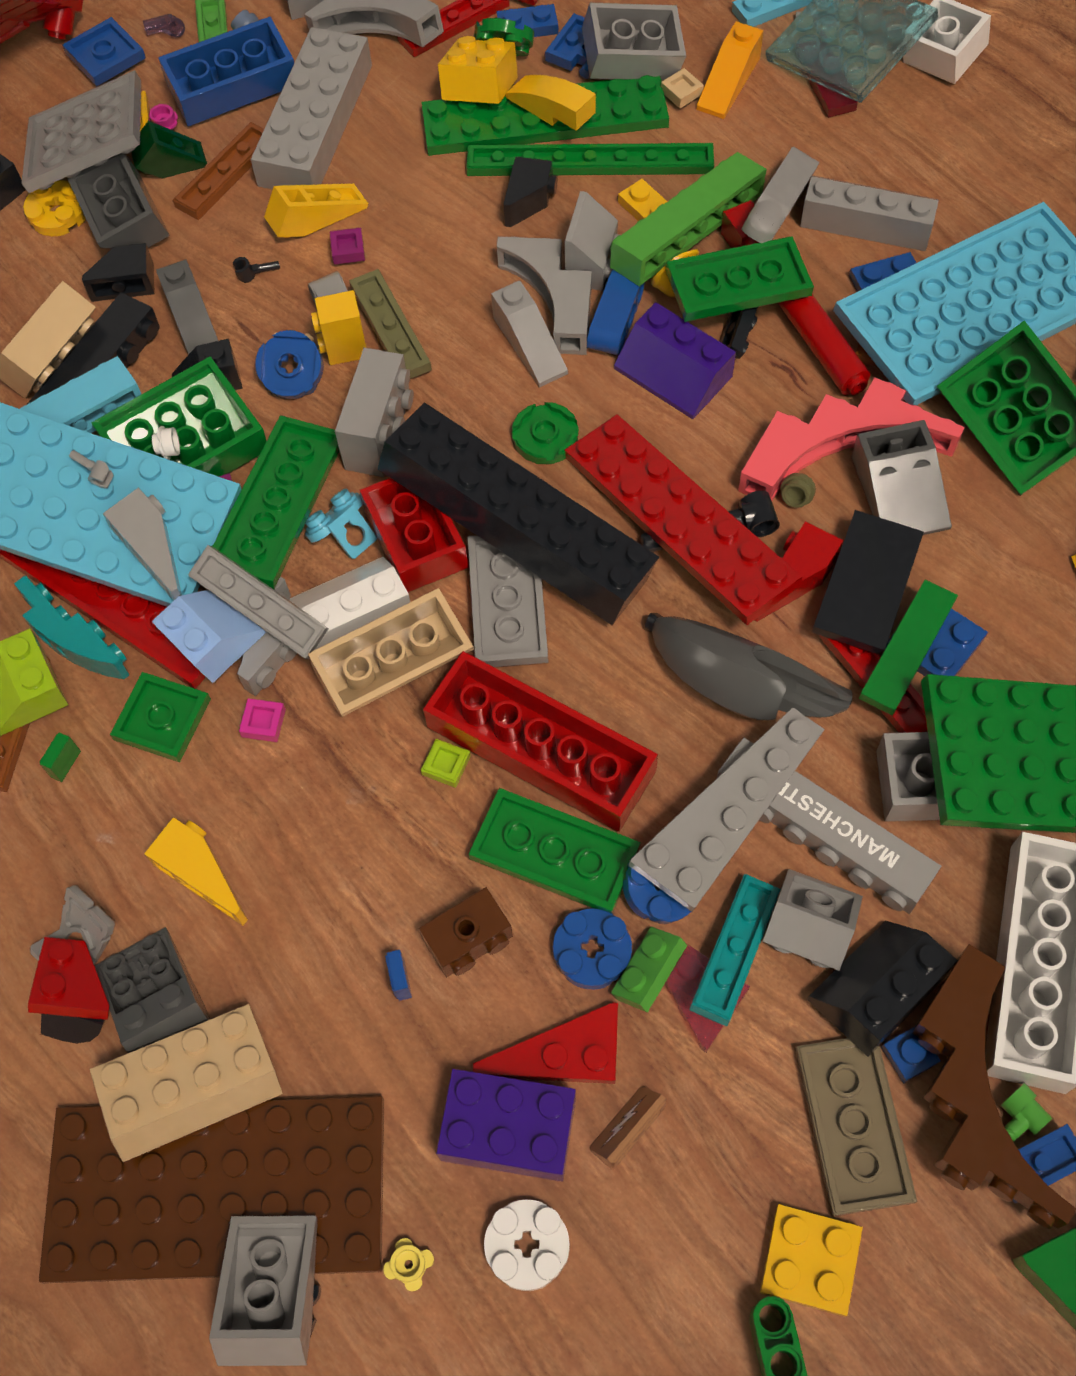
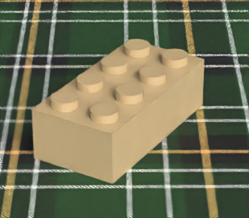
(184, 1082)

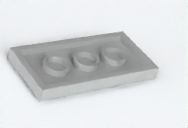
(505, 608)

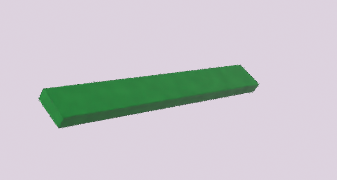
(596, 158)

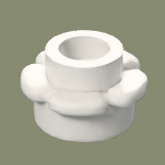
(166, 442)

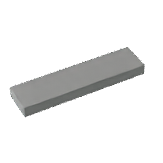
(258, 601)

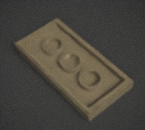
(855, 1128)

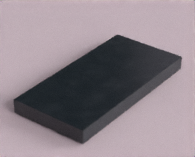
(868, 582)

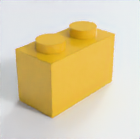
(340, 327)

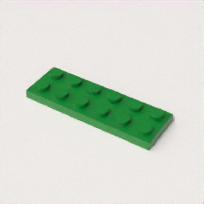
(278, 498)

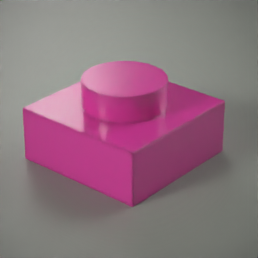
(262, 720)

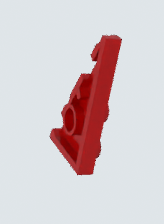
(570, 1052)

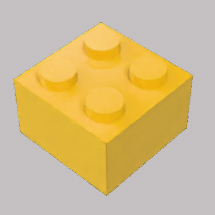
(478, 70)

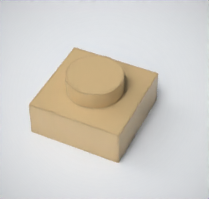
(682, 88)

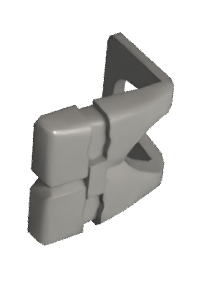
(85, 918)

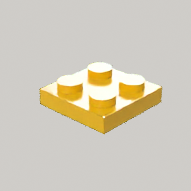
(811, 1260)

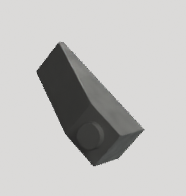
(186, 305)

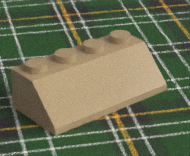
(389, 652)

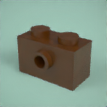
(467, 933)

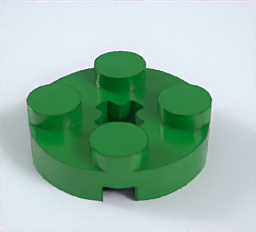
(506, 29)

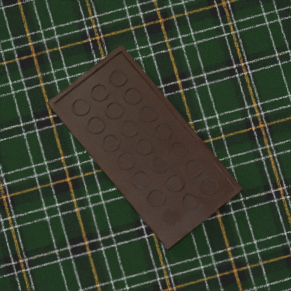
(175, 1204)

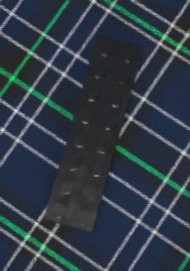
(517, 512)

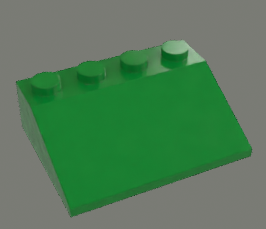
(1017, 407)
(208, 414)

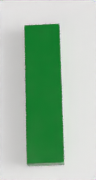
(908, 647)

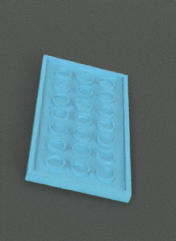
(965, 299)
(58, 515)

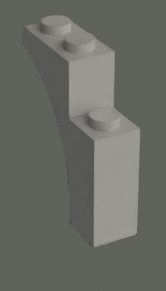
(409, 19)
(564, 291)
(265, 656)

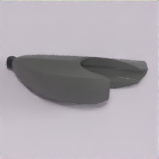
(743, 673)

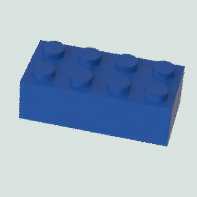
(227, 70)

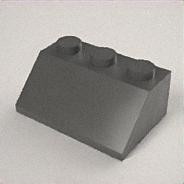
(118, 204)

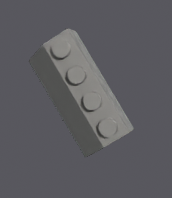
(869, 213)

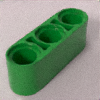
(783, 1340)

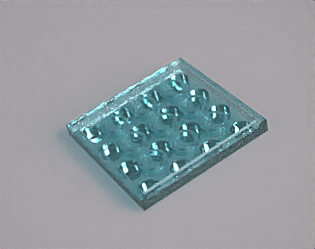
(851, 42)

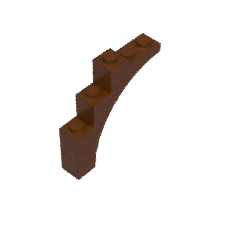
(962, 1092)

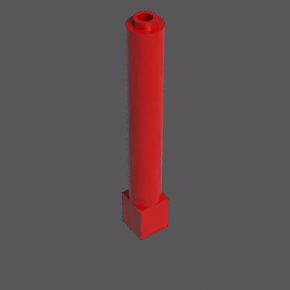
(808, 318)

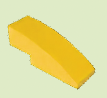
(554, 99)

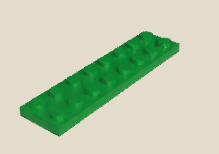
(620, 108)

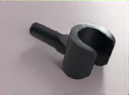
(246, 271)

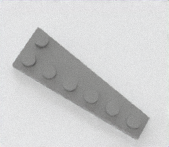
(708, 832)

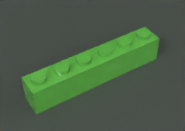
(686, 218)

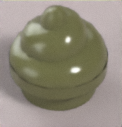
(798, 490)

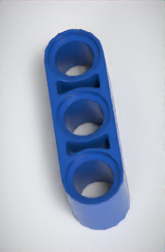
(614, 314)

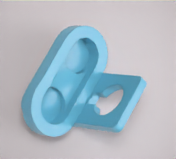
(344, 510)

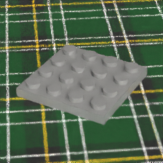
(82, 132)

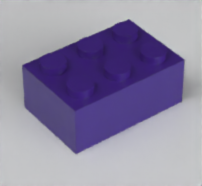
(507, 1125)

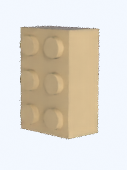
(45, 340)

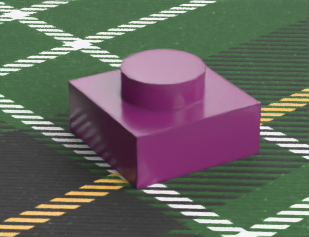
(347, 245)

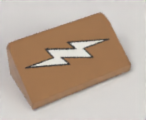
(628, 1126)

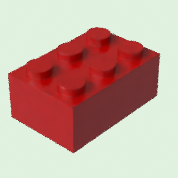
(413, 534)

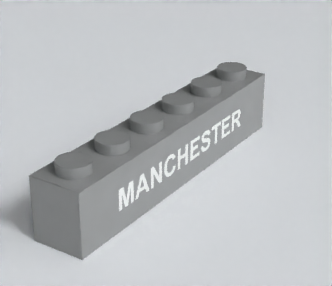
(847, 840)

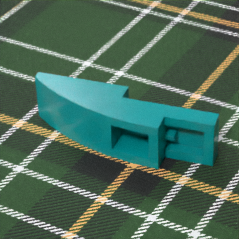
(70, 635)

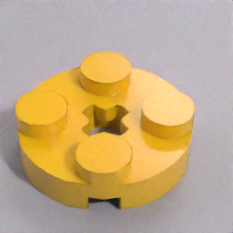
(53, 223)

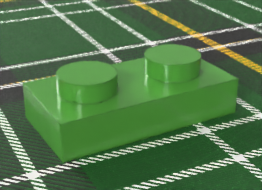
(649, 969)

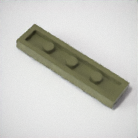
(389, 321)

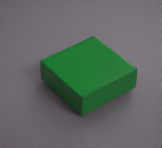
(59, 757)

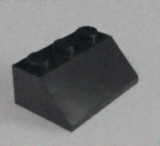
(882, 983)

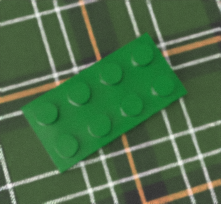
(739, 278)
(554, 850)

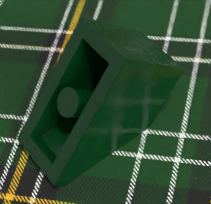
(167, 152)

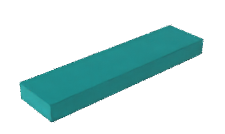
(735, 950)

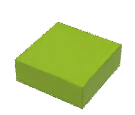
(445, 763)

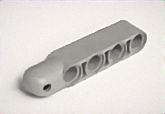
(779, 196)

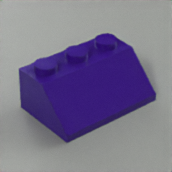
(675, 360)

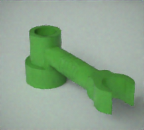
(1025, 1113)

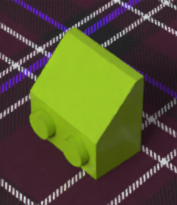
(26, 682)

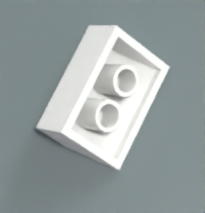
(354, 598)

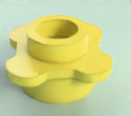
(396, 1266)

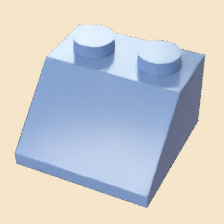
(208, 631)

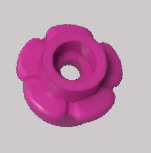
(164, 116)

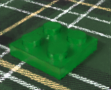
(160, 716)

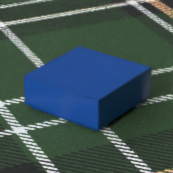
(398, 975)

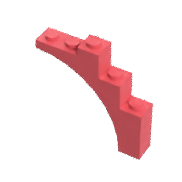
(793, 444)

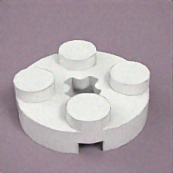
(508, 1263)

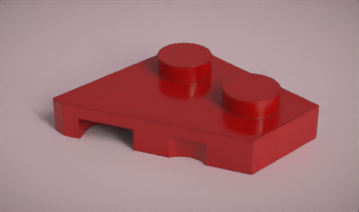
(67, 982)

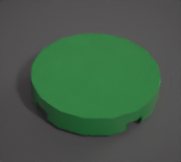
(544, 432)

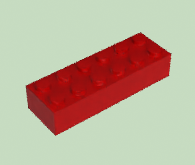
(541, 740)

